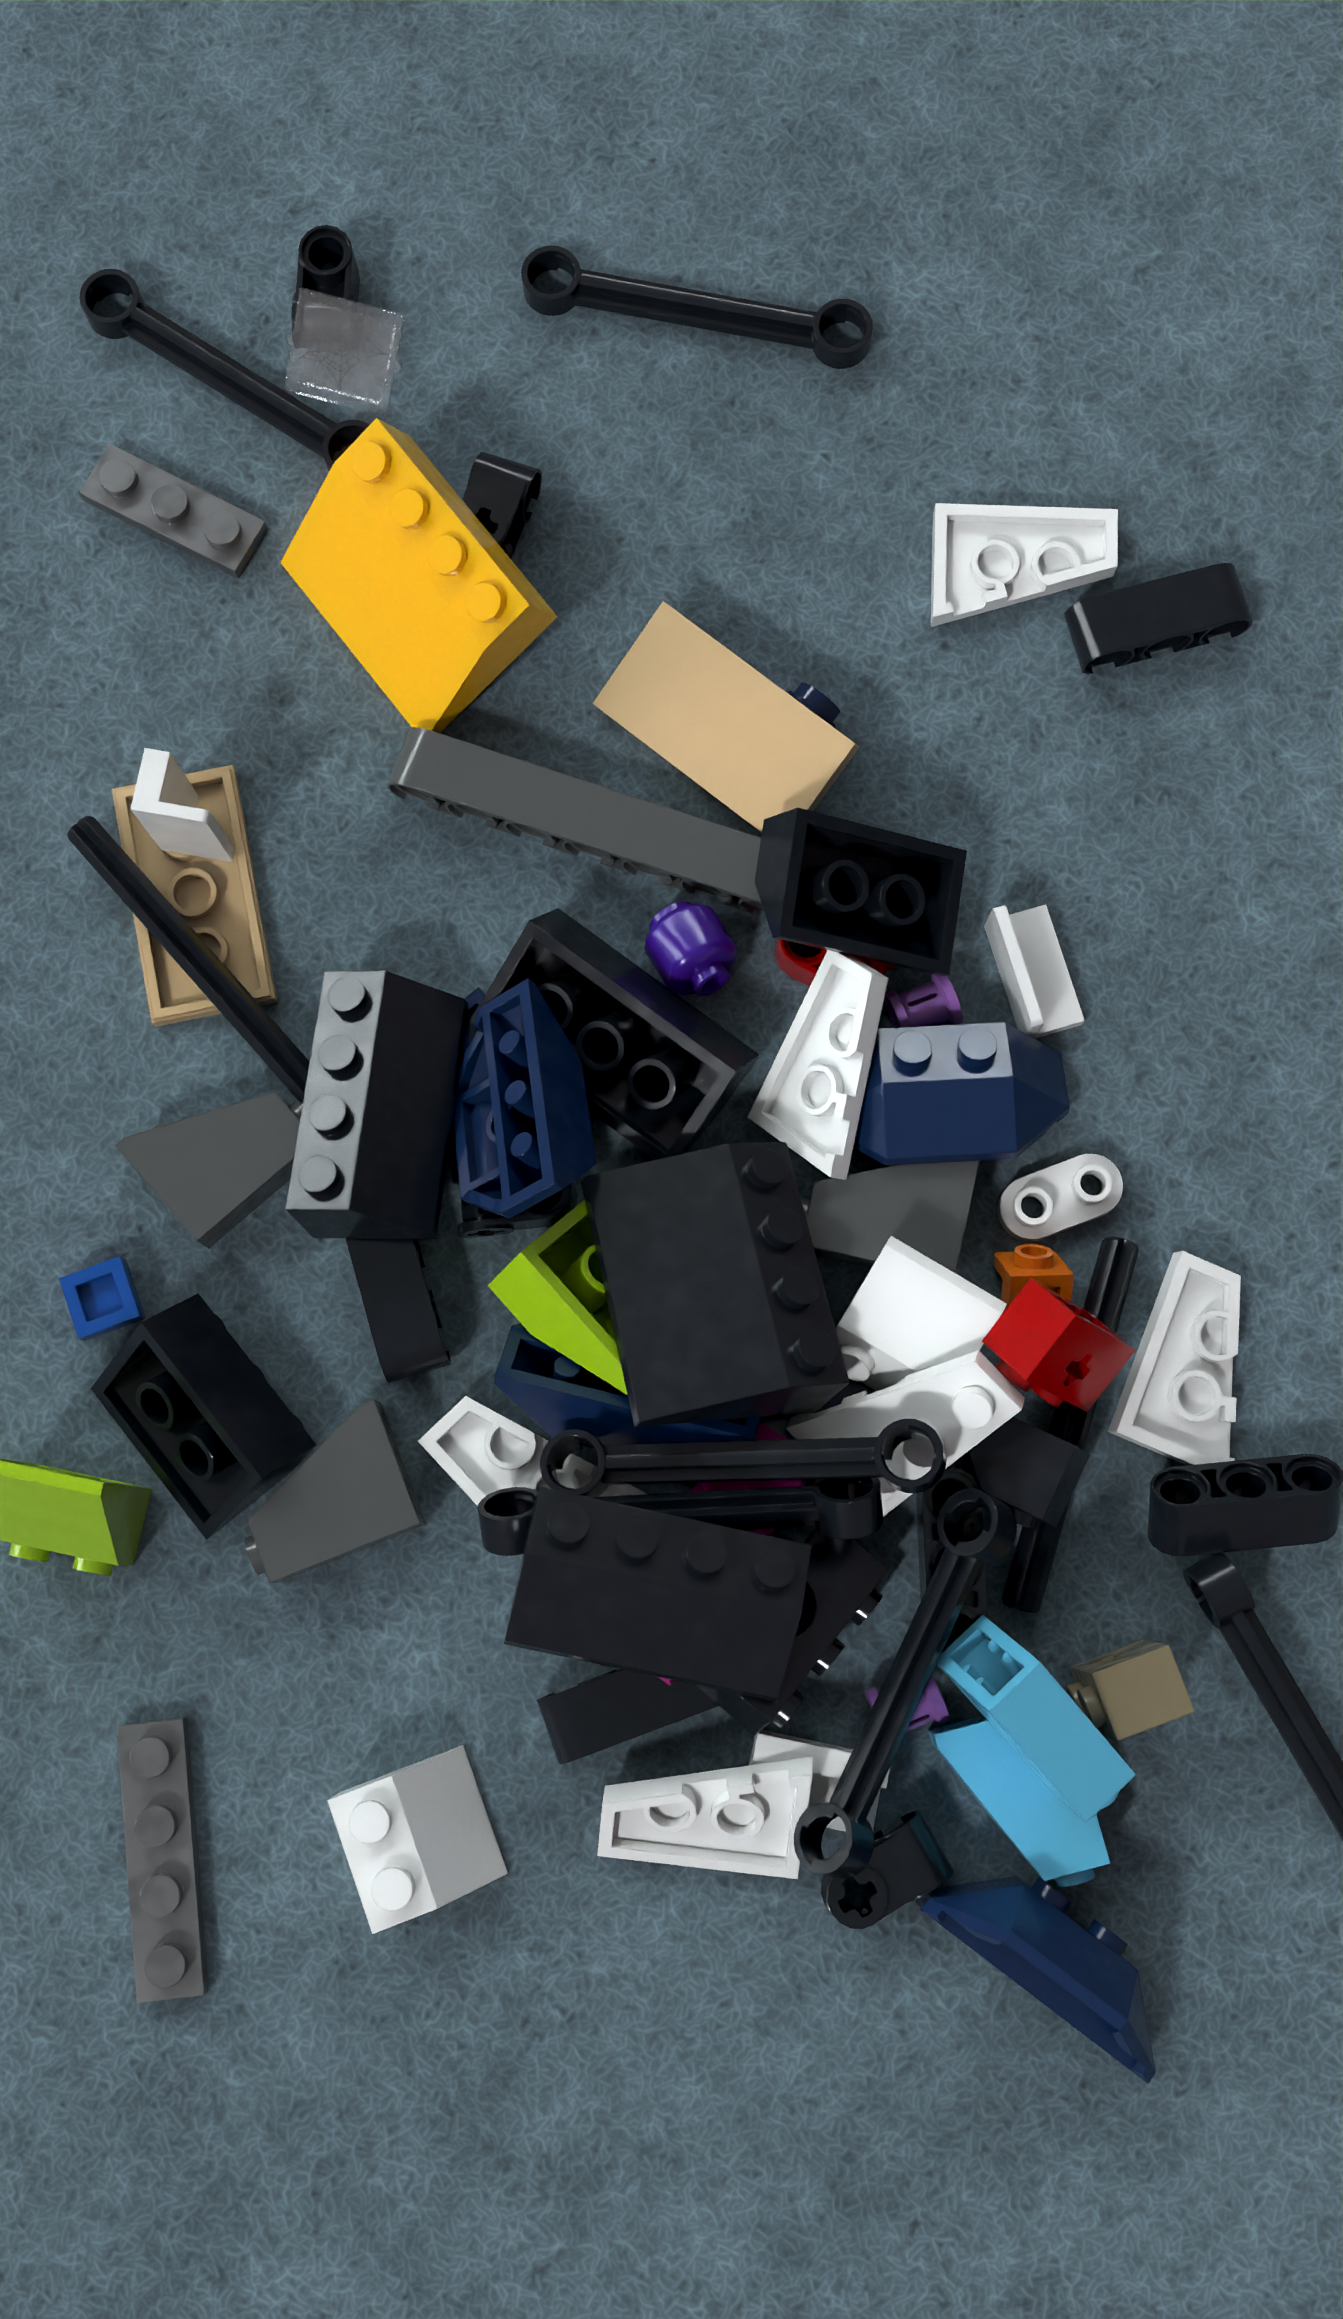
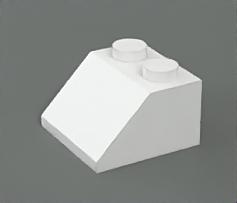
(911, 1318)
(417, 1838)

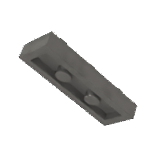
(173, 510)

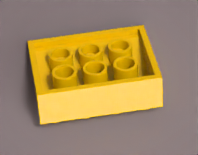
(412, 579)

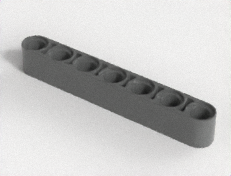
(578, 817)

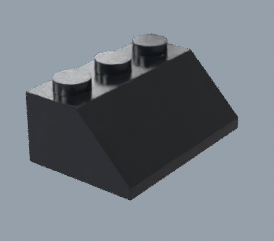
(860, 890)
(201, 1414)

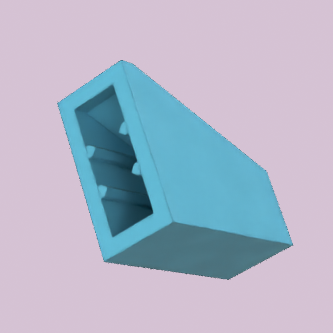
(1036, 1717)
(1021, 1804)

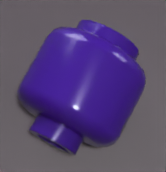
(690, 948)

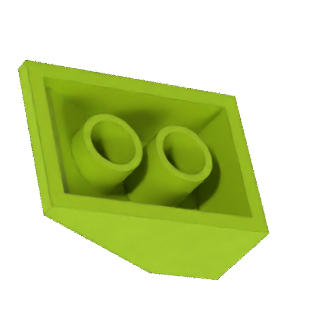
(561, 1296)
(70, 1515)

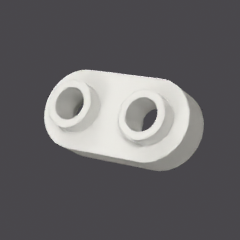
(1061, 1197)

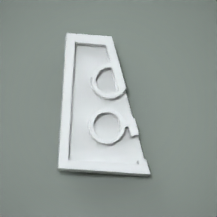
(1015, 554)
(824, 1065)
(1182, 1372)
(956, 1398)
(494, 1453)
(711, 1819)

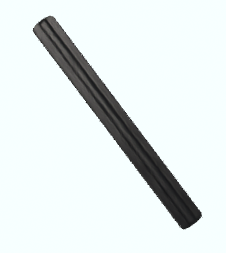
(191, 954)
(1038, 1546)

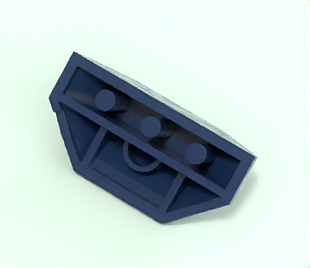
(958, 1094)
(520, 1106)
(569, 1397)
(1053, 1959)

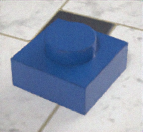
(102, 1298)

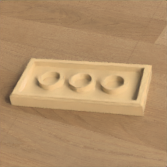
(723, 721)
(210, 895)

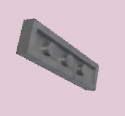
(162, 1860)

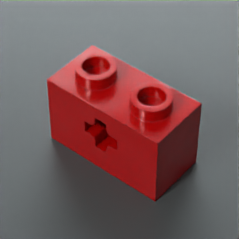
(1056, 1348)

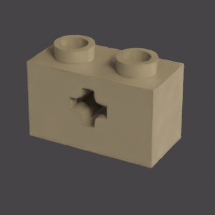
(1130, 1689)

